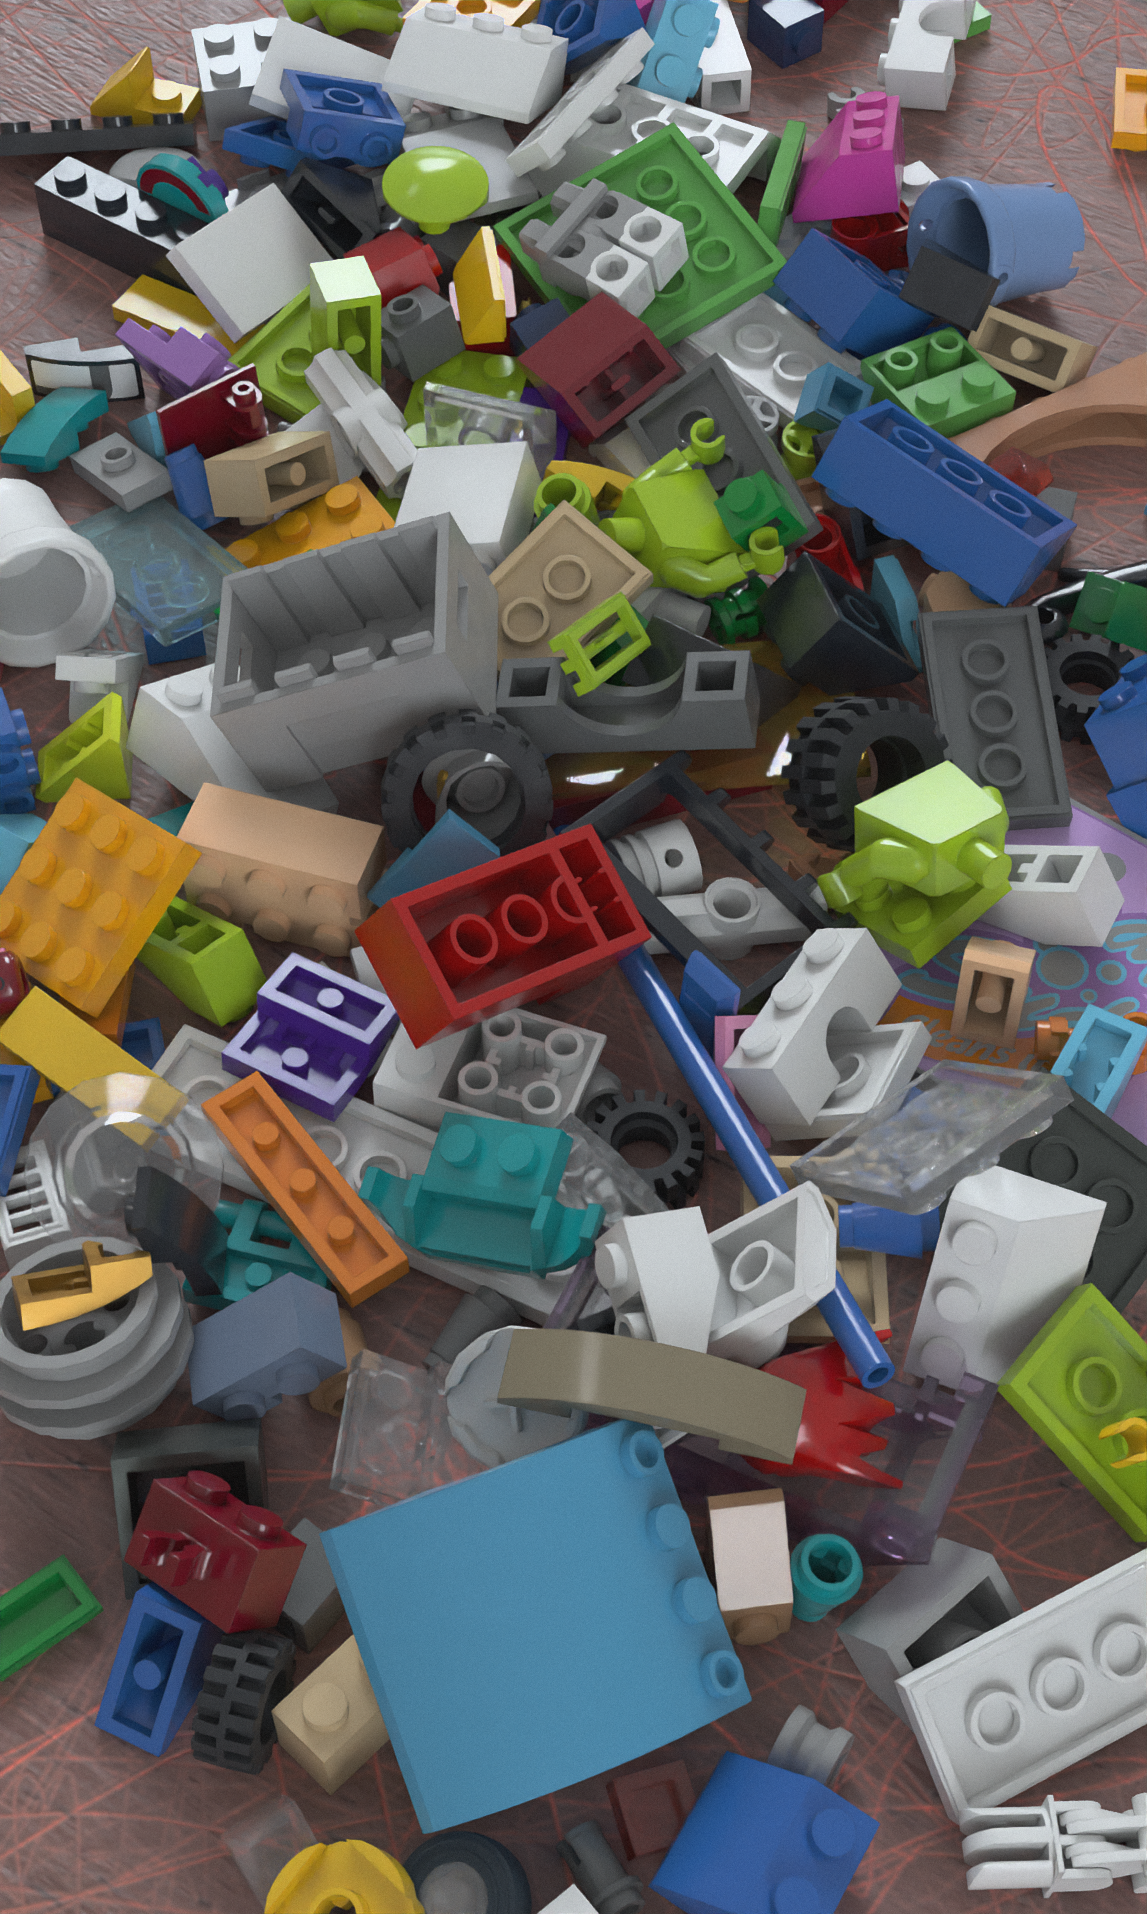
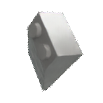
(484, 140)

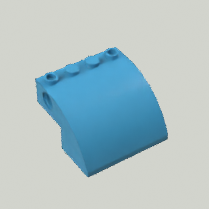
(535, 1623)

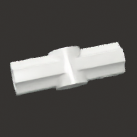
(363, 419)
(734, 918)

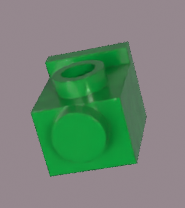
(754, 502)

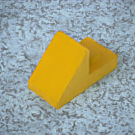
(137, 93)

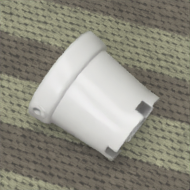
(51, 581)

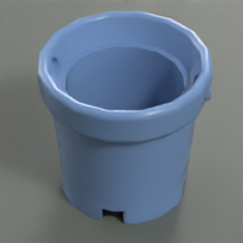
(1005, 229)

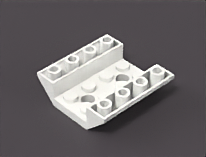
(724, 143)

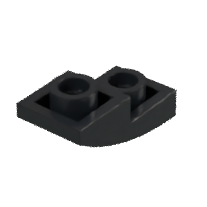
(177, 1229)

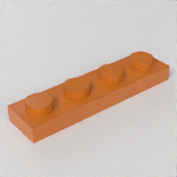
(305, 1189)

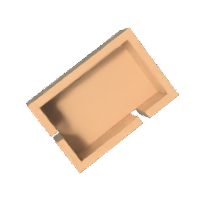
(283, 868)

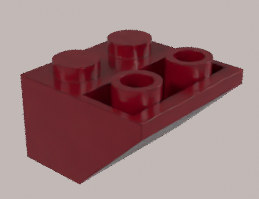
(597, 367)

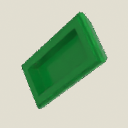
(42, 1613)

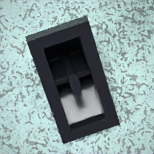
(334, 205)
(949, 286)

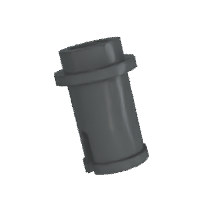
(600, 1871)

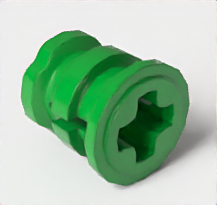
(737, 613)

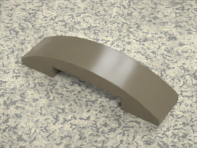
(654, 1386)

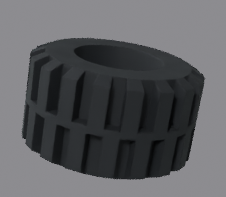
(828, 755)

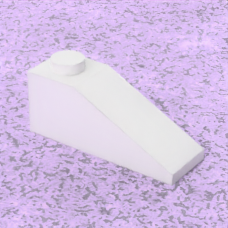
(1058, 895)

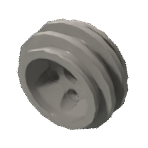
(99, 1367)

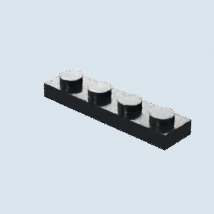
(114, 134)

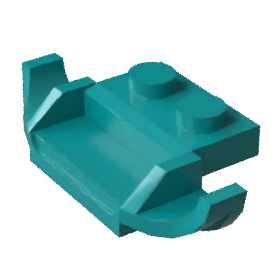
(489, 1199)

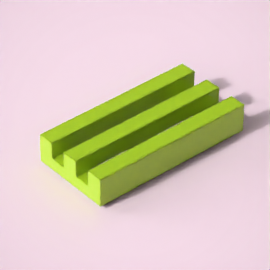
(579, 656)

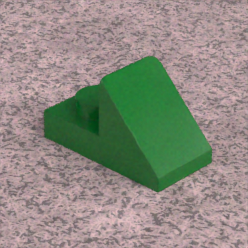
(1112, 610)

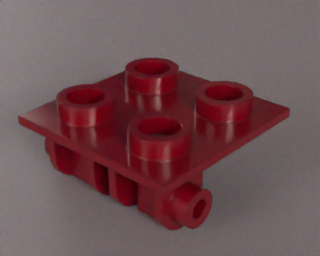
(216, 416)

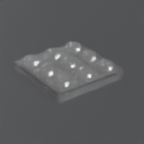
(933, 1135)

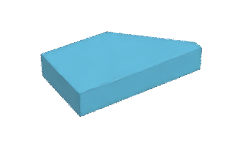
(896, 595)

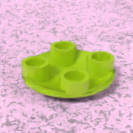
(435, 186)

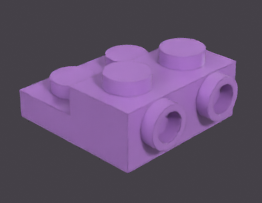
(176, 362)

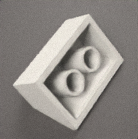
(477, 63)
(999, 1273)

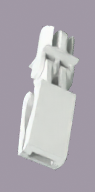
(1032, 1851)

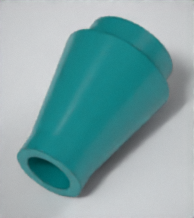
(823, 1575)

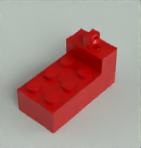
(502, 935)

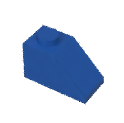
(156, 1670)

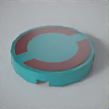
(177, 184)

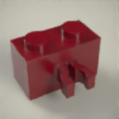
(215, 1551)

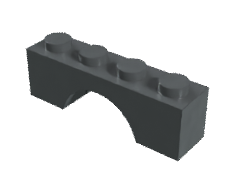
(701, 706)

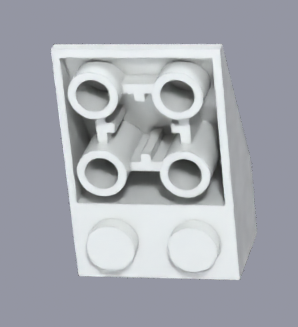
(499, 1069)

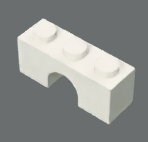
(922, 51)
(783, 1055)

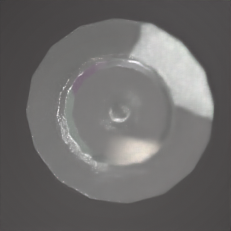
(97, 1137)

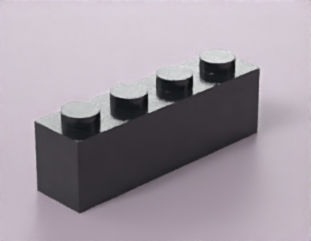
(113, 221)

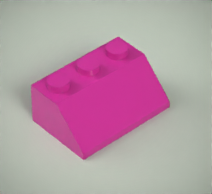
(854, 163)

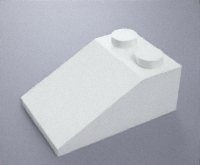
(186, 747)

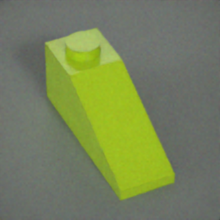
(204, 962)

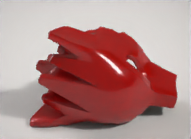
(833, 1419)

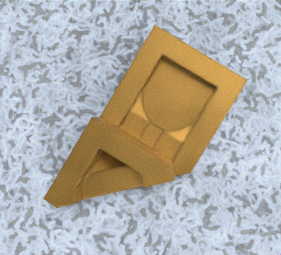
(72, 1291)

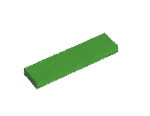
(782, 181)

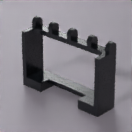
(649, 792)

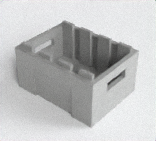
(352, 649)

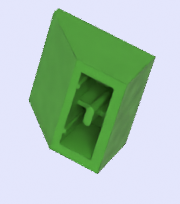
(939, 382)

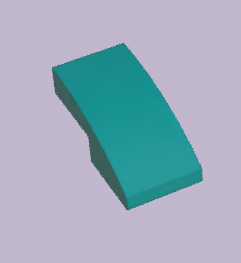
(51, 428)

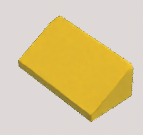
(480, 291)

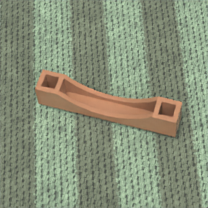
(1091, 412)

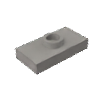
(122, 472)

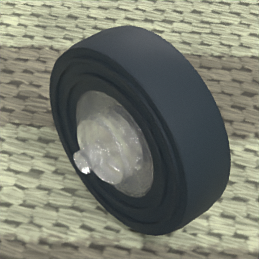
(468, 1876)

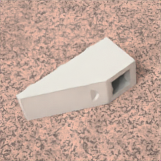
(660, 1281)

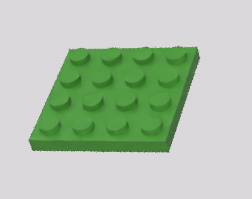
(725, 246)

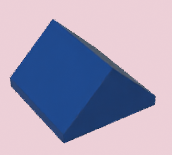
(589, 26)

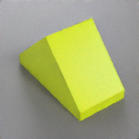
(91, 751)

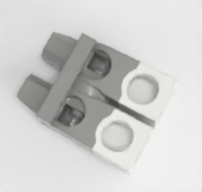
(606, 246)

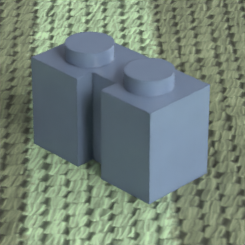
(266, 1347)

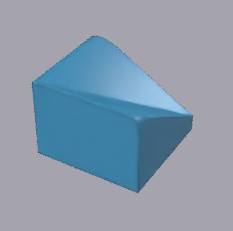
(830, 396)

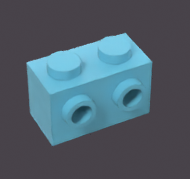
(679, 36)

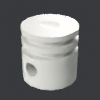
(661, 858)

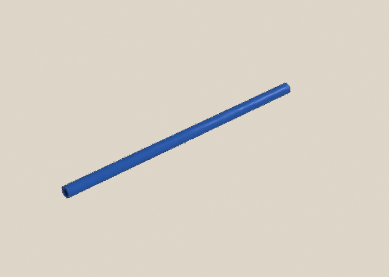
(746, 1150)

